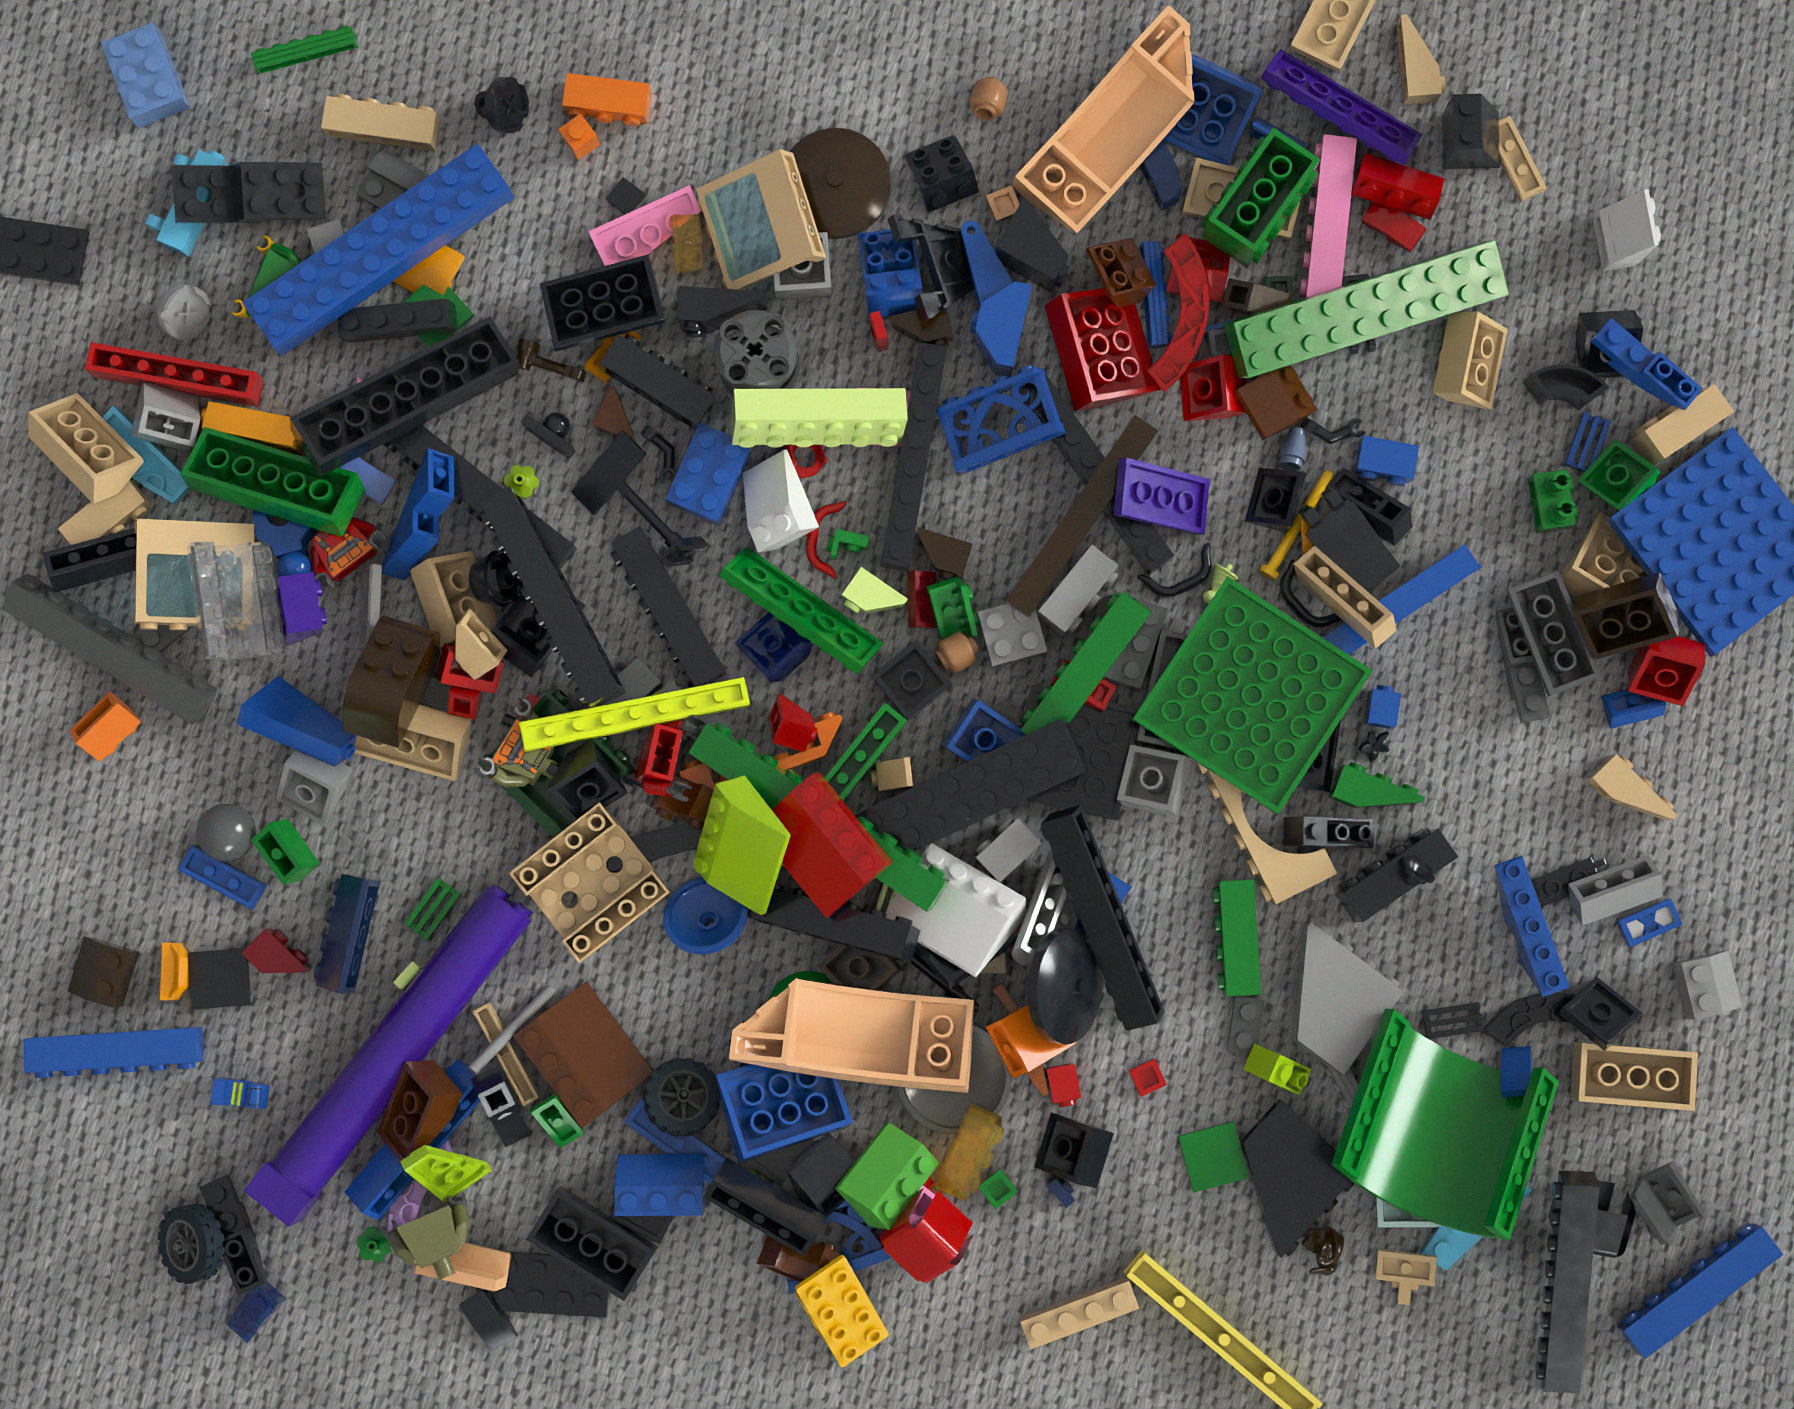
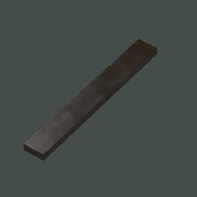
(1079, 519)

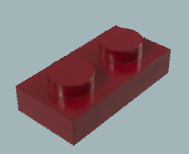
(919, 606)

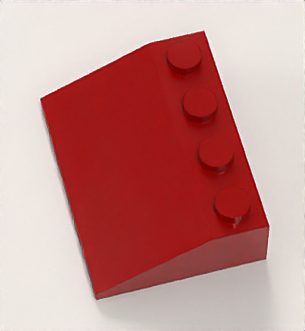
(1100, 349)
(828, 845)

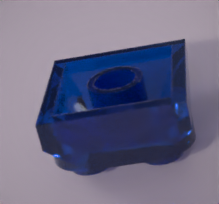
(774, 647)

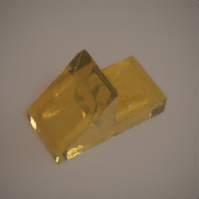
(686, 242)

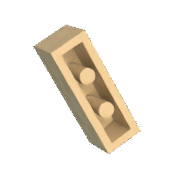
(107, 515)

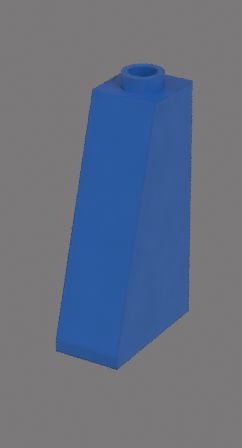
(297, 722)

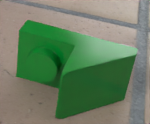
(557, 1120)

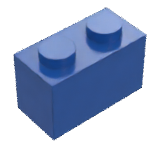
(1386, 460)

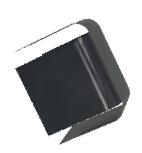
(1611, 1228)

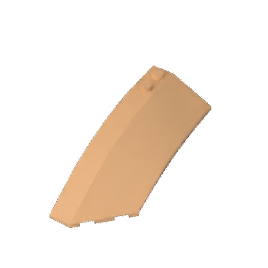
(1113, 126)
(861, 1036)

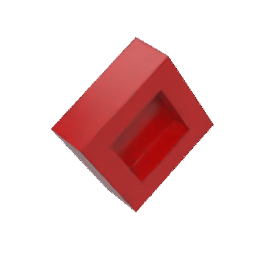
(1147, 1077)

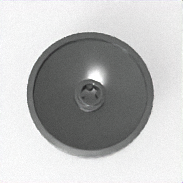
(987, 1089)

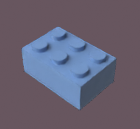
(145, 75)

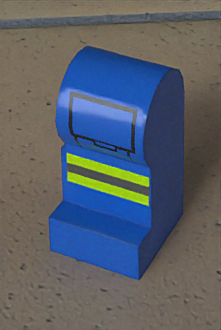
(239, 1093)

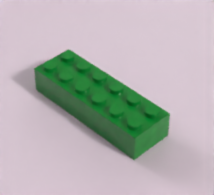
(272, 482)

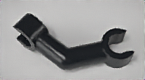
(1335, 436)
(668, 449)

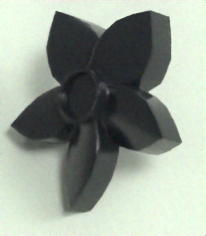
(1374, 745)

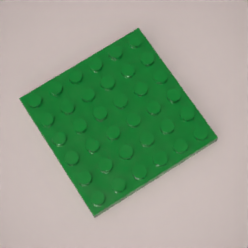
(1252, 695)

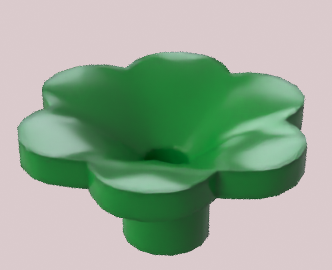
(381, 1245)

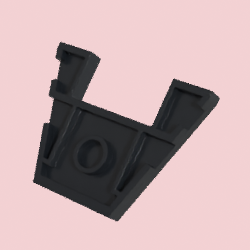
(945, 260)

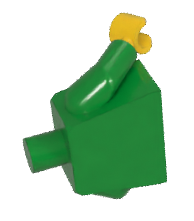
(275, 263)

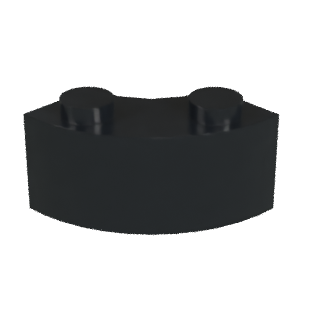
(1565, 383)

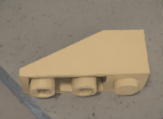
(1622, 786)

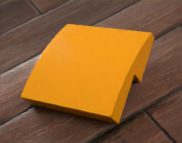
(434, 271)

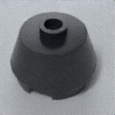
(493, 581)

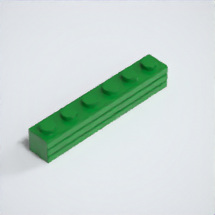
(304, 50)

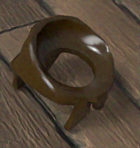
(1322, 1243)

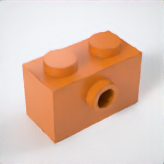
(105, 726)

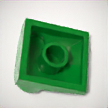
(1619, 475)

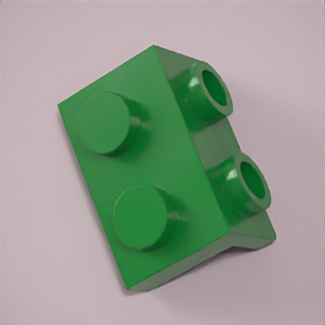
(952, 608)

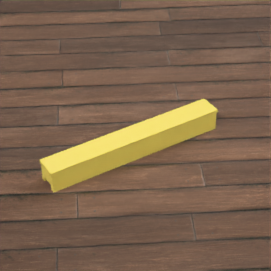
(1219, 1334)

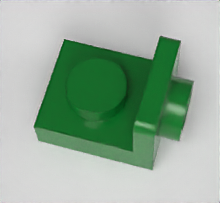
(853, 542)

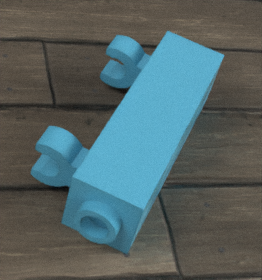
(183, 236)

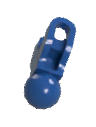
(287, 542)

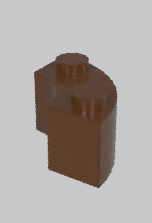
(692, 811)
(792, 1265)

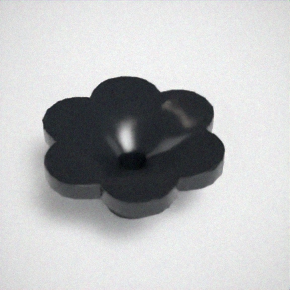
(1417, 871)

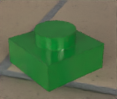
(997, 1188)

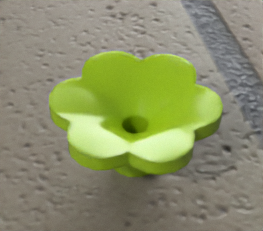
(528, 482)

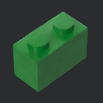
(285, 851)

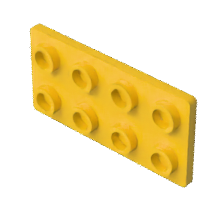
(841, 1311)

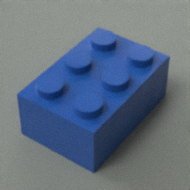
(708, 474)

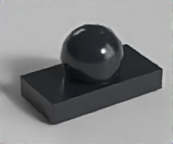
(551, 432)

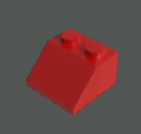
(1215, 266)
(1210, 389)

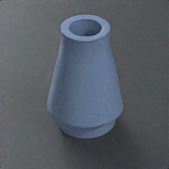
(1293, 450)

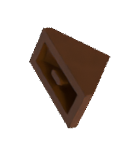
(612, 416)

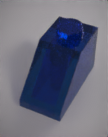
(255, 1311)

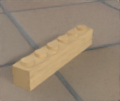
(507, 1055)

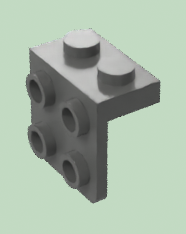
(1664, 1201)

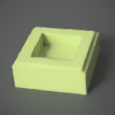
(408, 975)

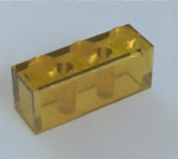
(969, 1152)

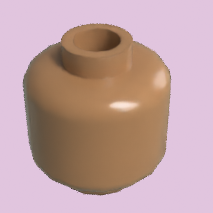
(988, 98)
(956, 652)

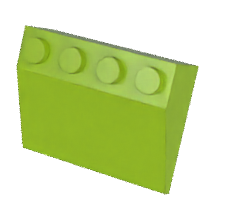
(741, 845)

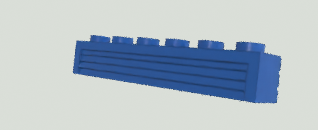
(1155, 302)

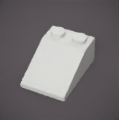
(776, 503)

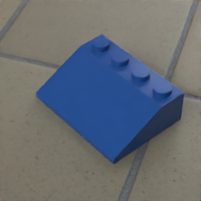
(1218, 113)
(778, 1108)

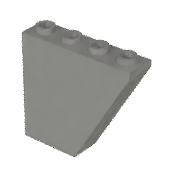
(1337, 999)

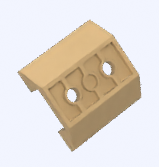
(578, 864)

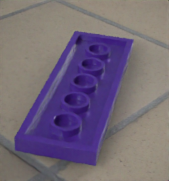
(1341, 107)

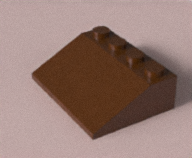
(584, 1054)

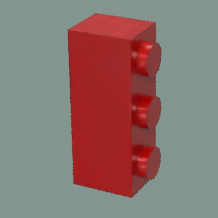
(1397, 186)

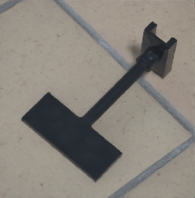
(610, 475)

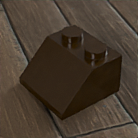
(103, 972)

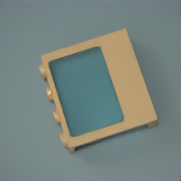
(760, 220)
(163, 569)

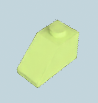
(871, 594)

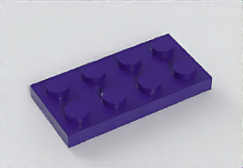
(1161, 496)

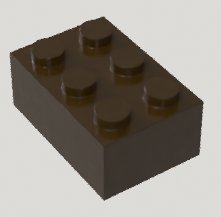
(1627, 616)

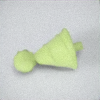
(1219, 576)

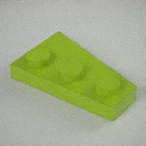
(444, 1171)

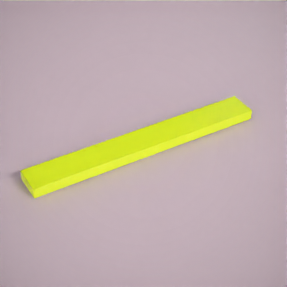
(633, 714)

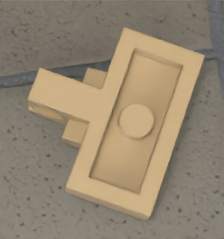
(1406, 1271)

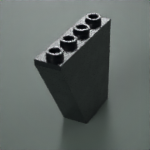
(1291, 1175)

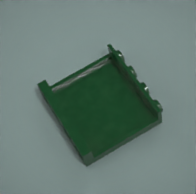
(537, 798)

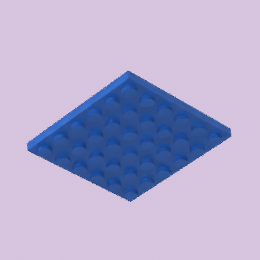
(1717, 538)

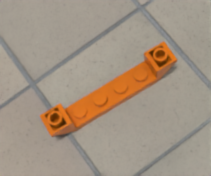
(826, 730)

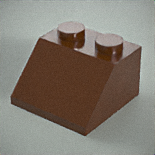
(1276, 401)

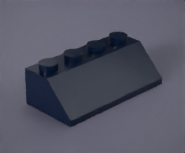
(347, 933)

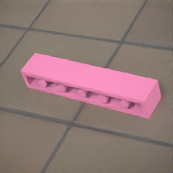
(1329, 215)

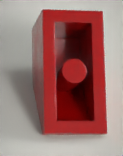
(791, 724)

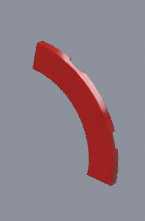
(1192, 315)

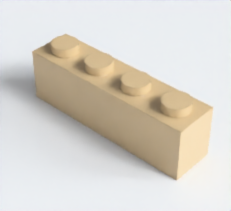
(381, 123)
(1345, 597)
(1078, 1313)

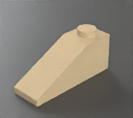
(1418, 67)

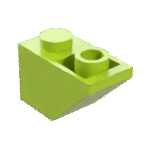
(1277, 1069)

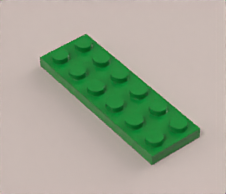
(801, 610)

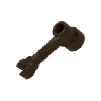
(528, 357)

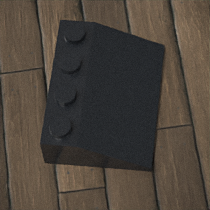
(602, 303)

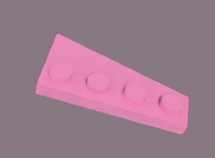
(643, 228)

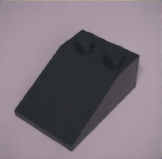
(706, 309)
(524, 637)

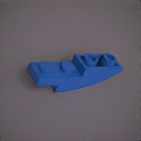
(1643, 368)

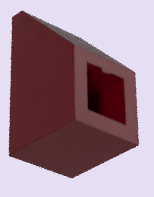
(273, 954)

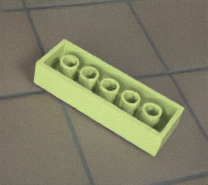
(818, 417)

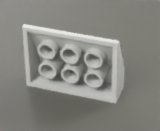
(970, 916)

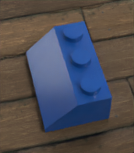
(660, 1185)

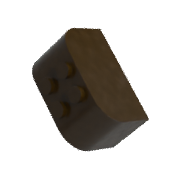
(390, 680)

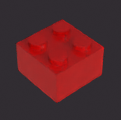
(1667, 669)

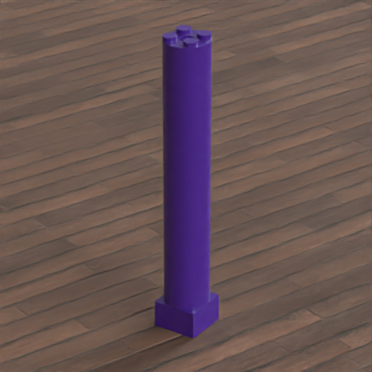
(406, 1033)

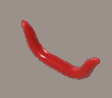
(812, 538)

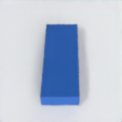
(222, 877)

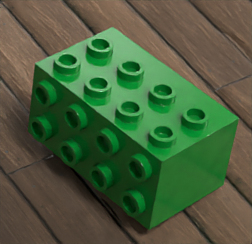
(1260, 198)

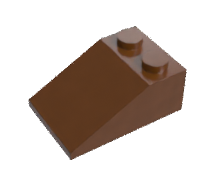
(418, 1107)

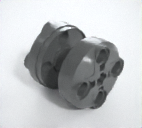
(756, 352)

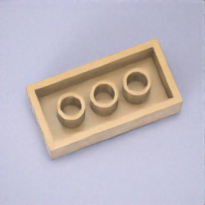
(1634, 1076)

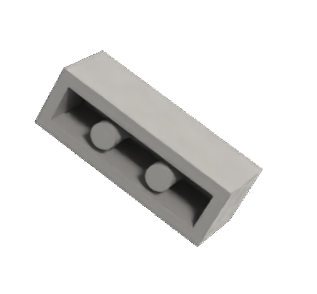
(1615, 890)

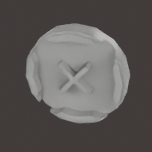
(183, 311)

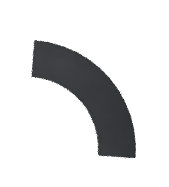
(1526, 1013)

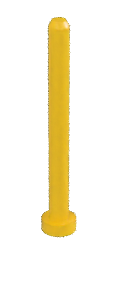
(1270, 569)

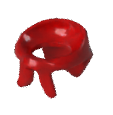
(804, 472)

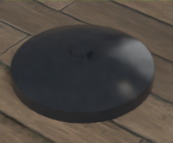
(1064, 986)

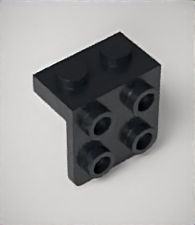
(942, 173)

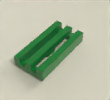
(419, 927)

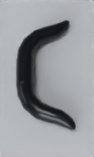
(1186, 584)
(1297, 606)

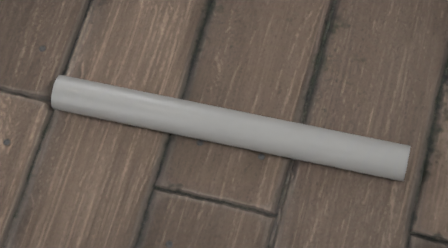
(505, 1036)

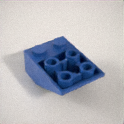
(889, 273)

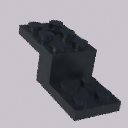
(248, 192)

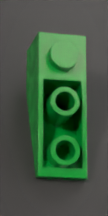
(1365, 790)

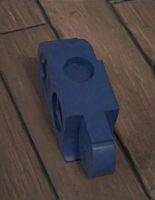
(1162, 176)

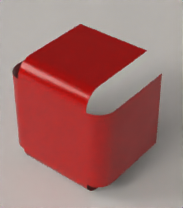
(933, 1244)

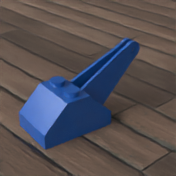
(1000, 302)

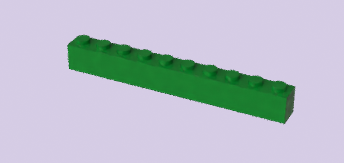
(737, 758)

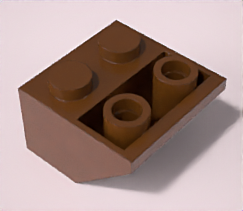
(1122, 271)

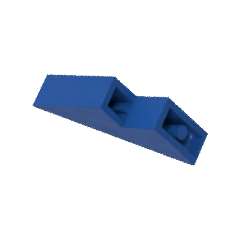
(419, 521)
(1528, 925)

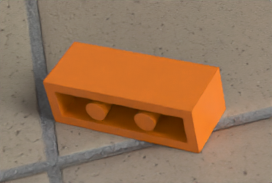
(607, 99)

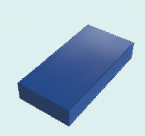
(1515, 1070)

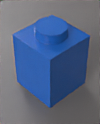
(1382, 707)

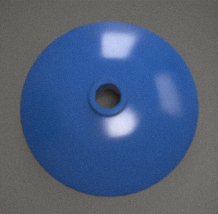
(693, 908)

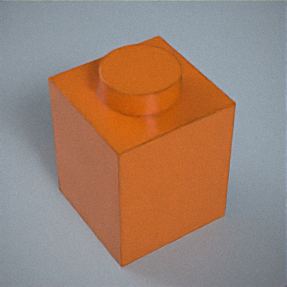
(579, 136)

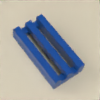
(1595, 421)

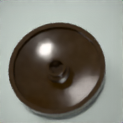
(843, 180)

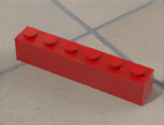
(174, 373)

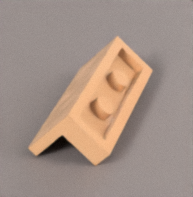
(476, 1267)

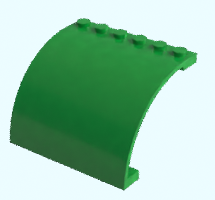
(1439, 1135)

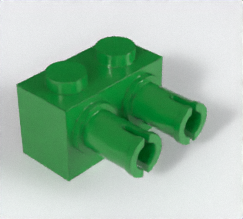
(1552, 501)

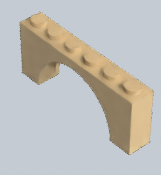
(1279, 872)

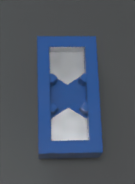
(1649, 922)

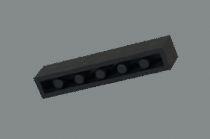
(668, 609)
(846, 926)

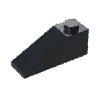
(1384, 513)

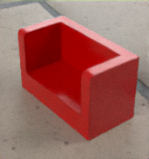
(451, 673)

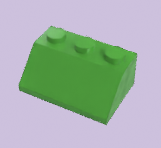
(886, 1176)

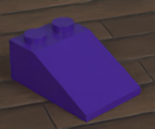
(300, 607)

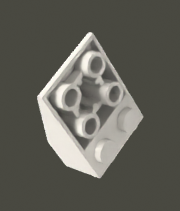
(1626, 231)

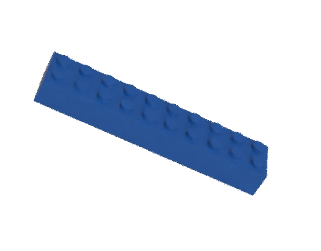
(378, 250)

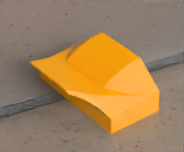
(174, 971)

